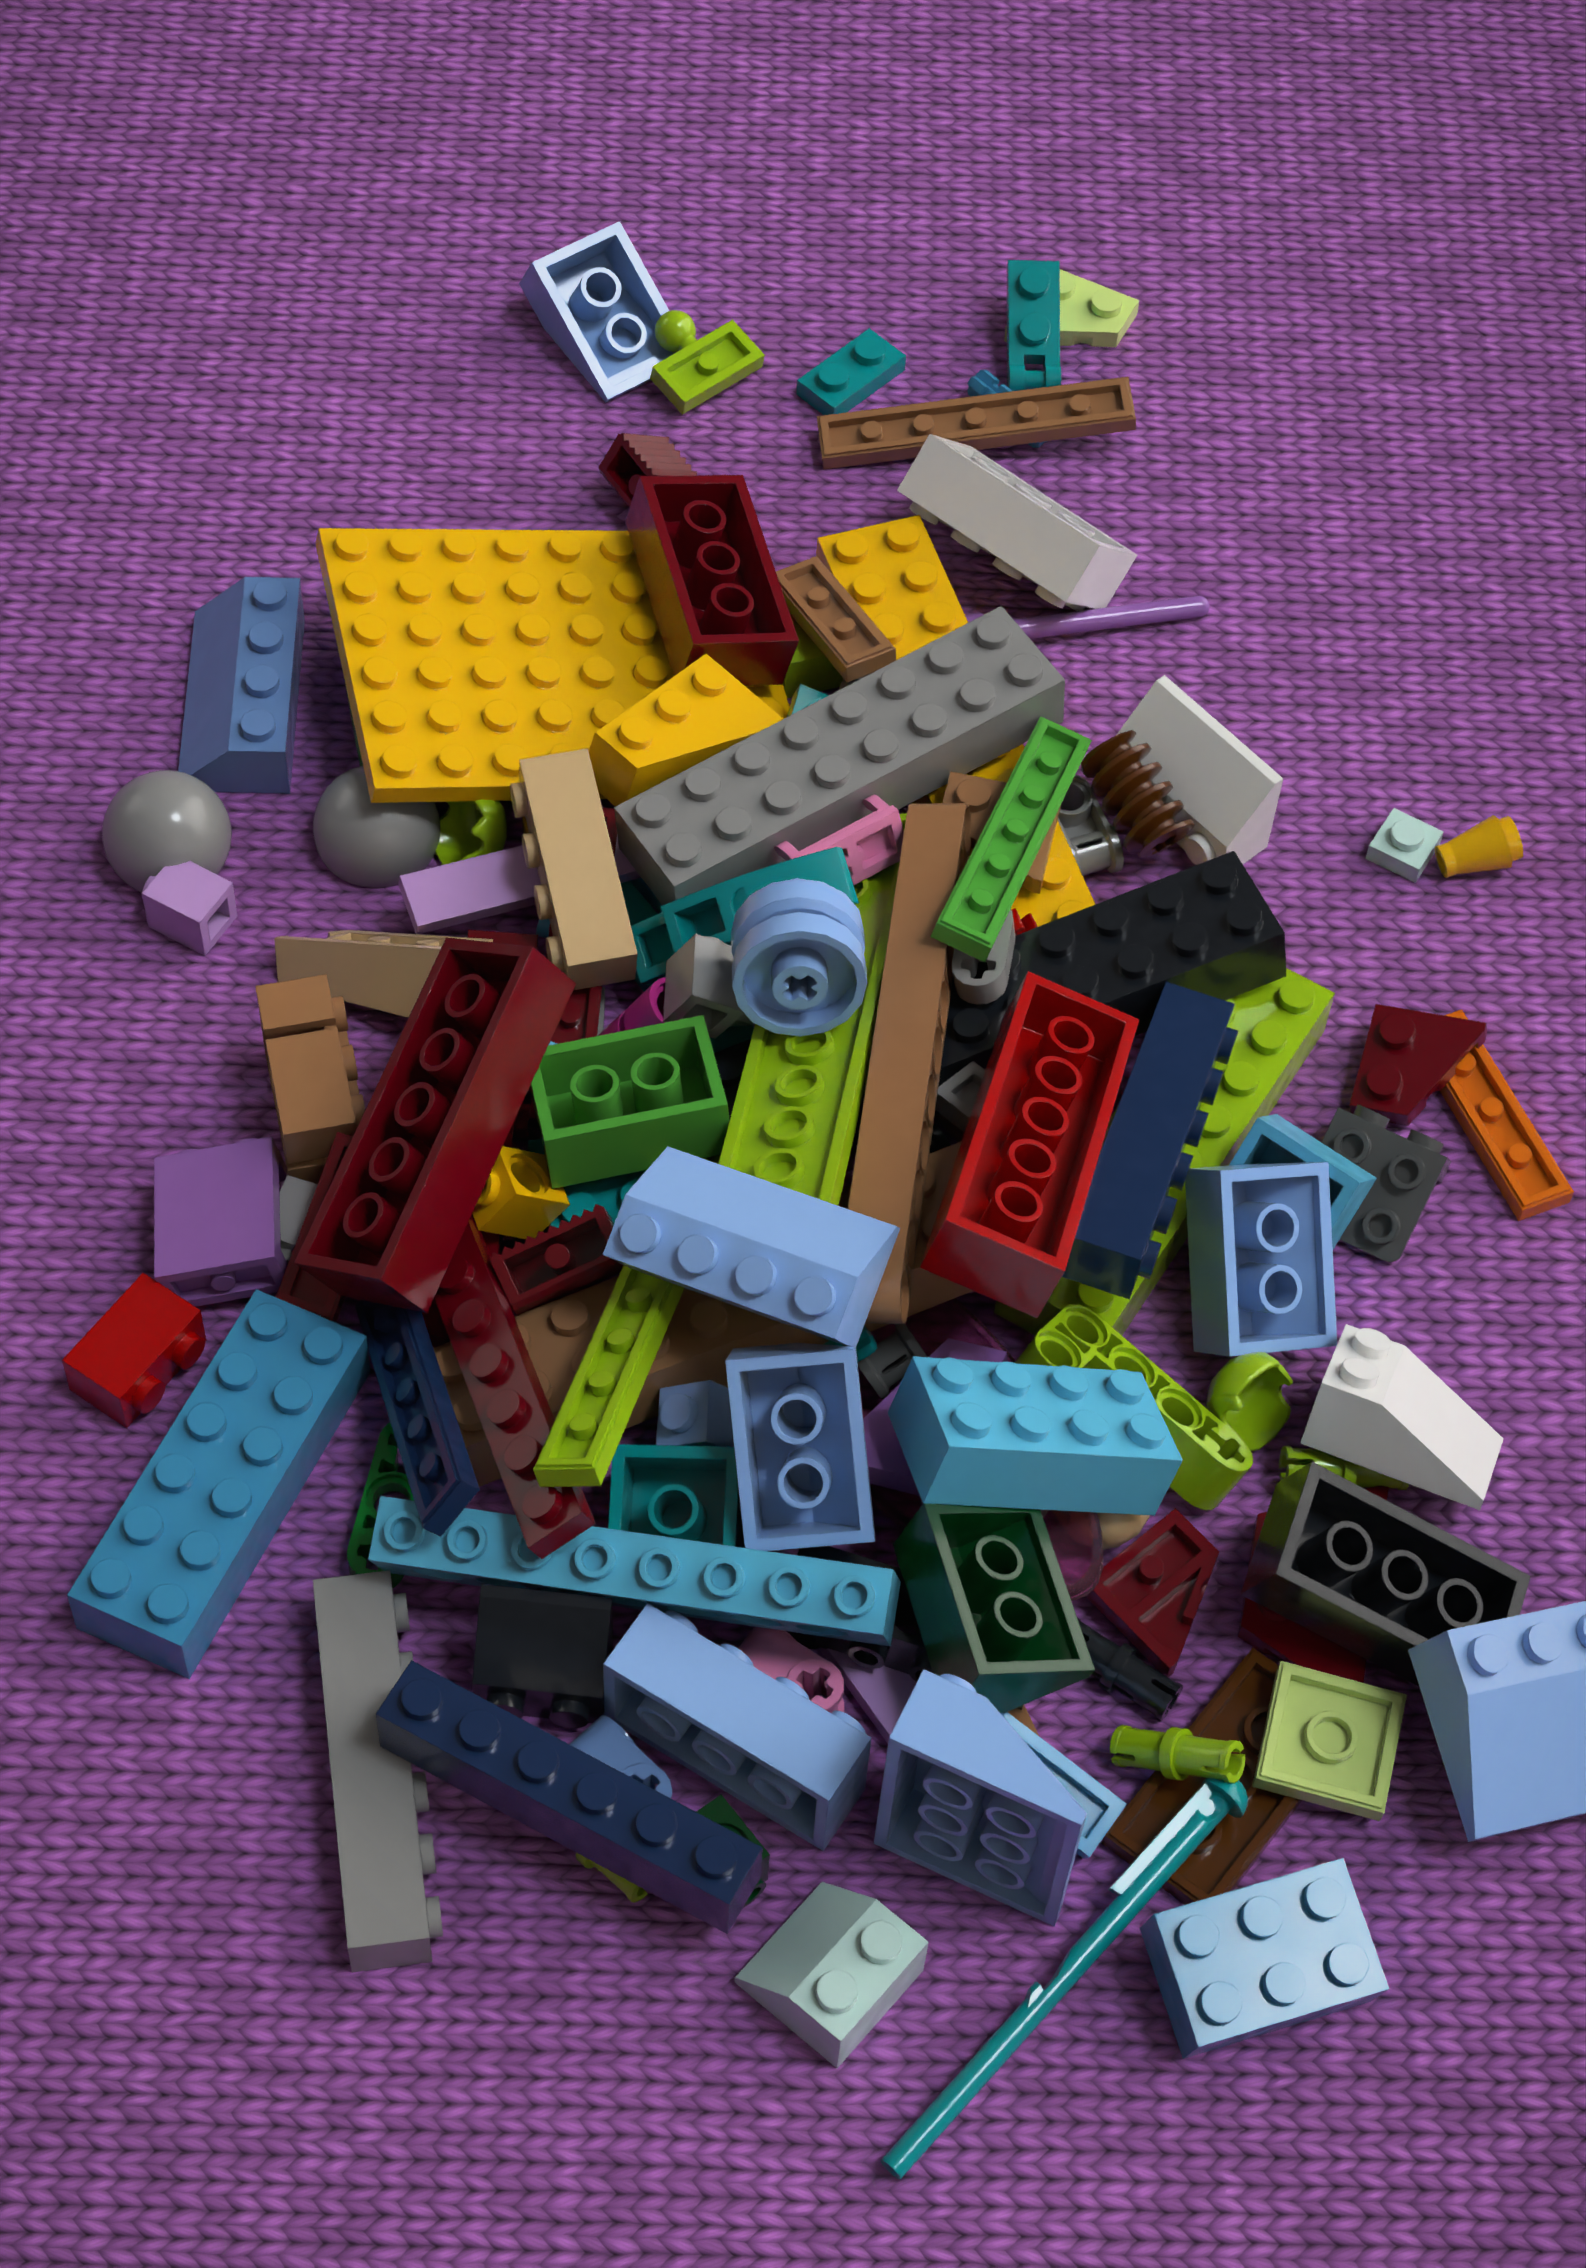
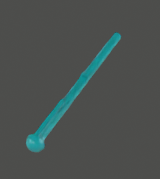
(1134, 1890)

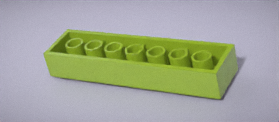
(1274, 1037)

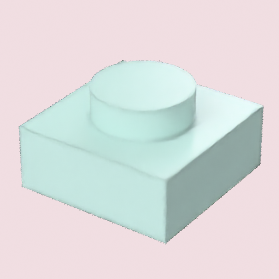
(1404, 845)

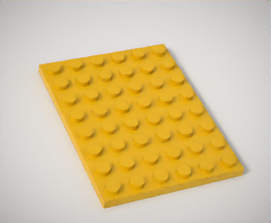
(487, 650)

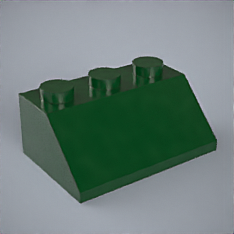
(992, 1601)

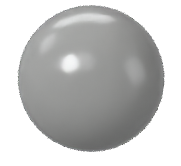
(163, 823)
(369, 840)

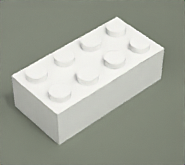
(1016, 524)

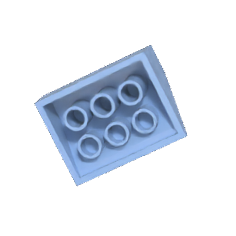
(1510, 1717)
(976, 1800)

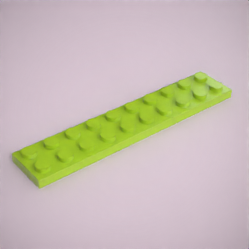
(806, 1092)

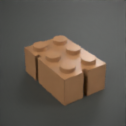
(309, 1070)

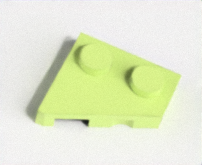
(1092, 313)

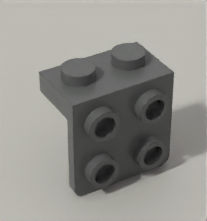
(1404, 1181)

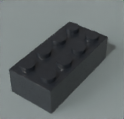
(1371, 1571)

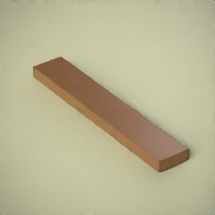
(977, 421)

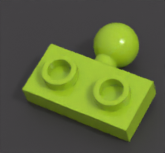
(702, 365)

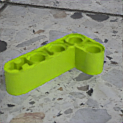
(1210, 1450)

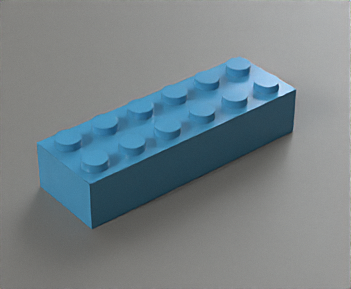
(220, 1484)

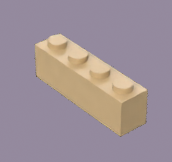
(575, 869)

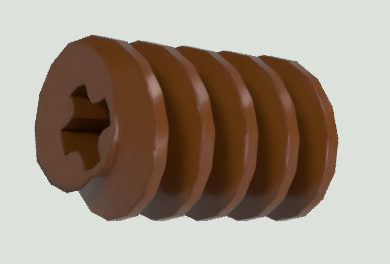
(1133, 796)

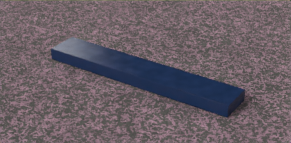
(419, 1413)

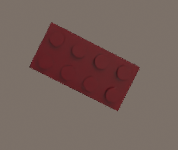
(711, 576)

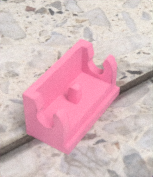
(867, 843)

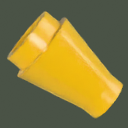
(1481, 848)

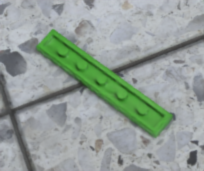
(1011, 840)

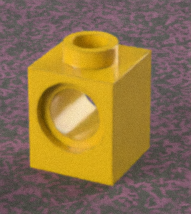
(519, 1196)

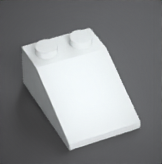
(1401, 1420)

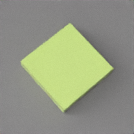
(1330, 1741)

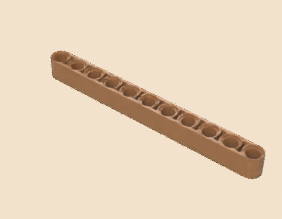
(909, 1045)

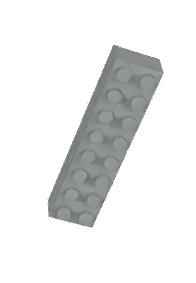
(809, 773)

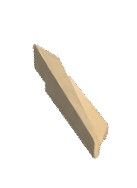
(364, 966)

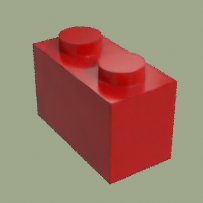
(135, 1351)

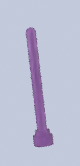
(1110, 617)

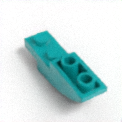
(714, 908)

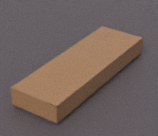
(834, 620)

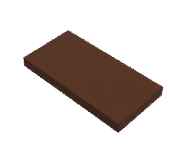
(1235, 1843)

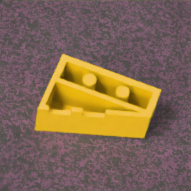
(675, 729)

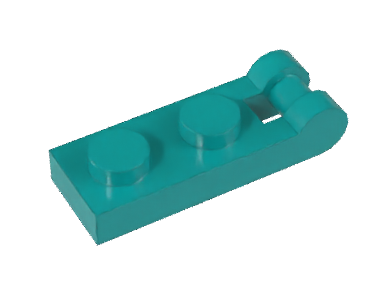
(1033, 323)

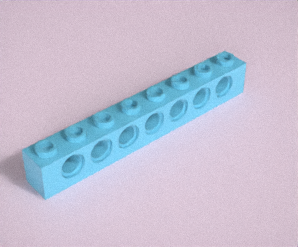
(643, 1568)

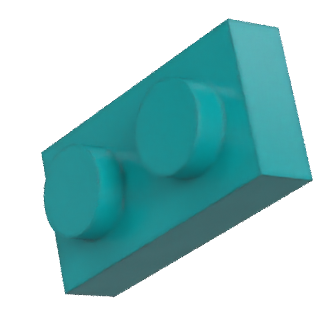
(851, 374)

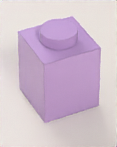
(189, 905)

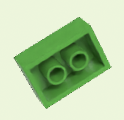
(625, 1097)

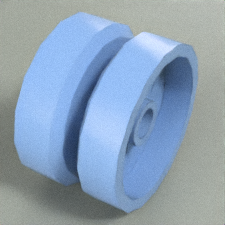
(798, 957)

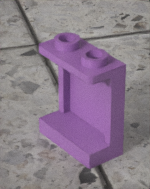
(219, 1221)

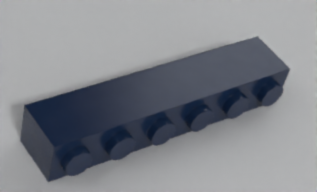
(1149, 1139)
(569, 1796)

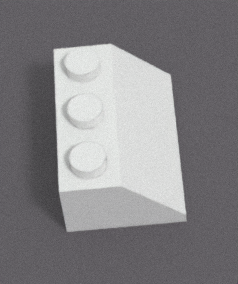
(1211, 771)

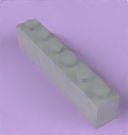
(372, 1788)

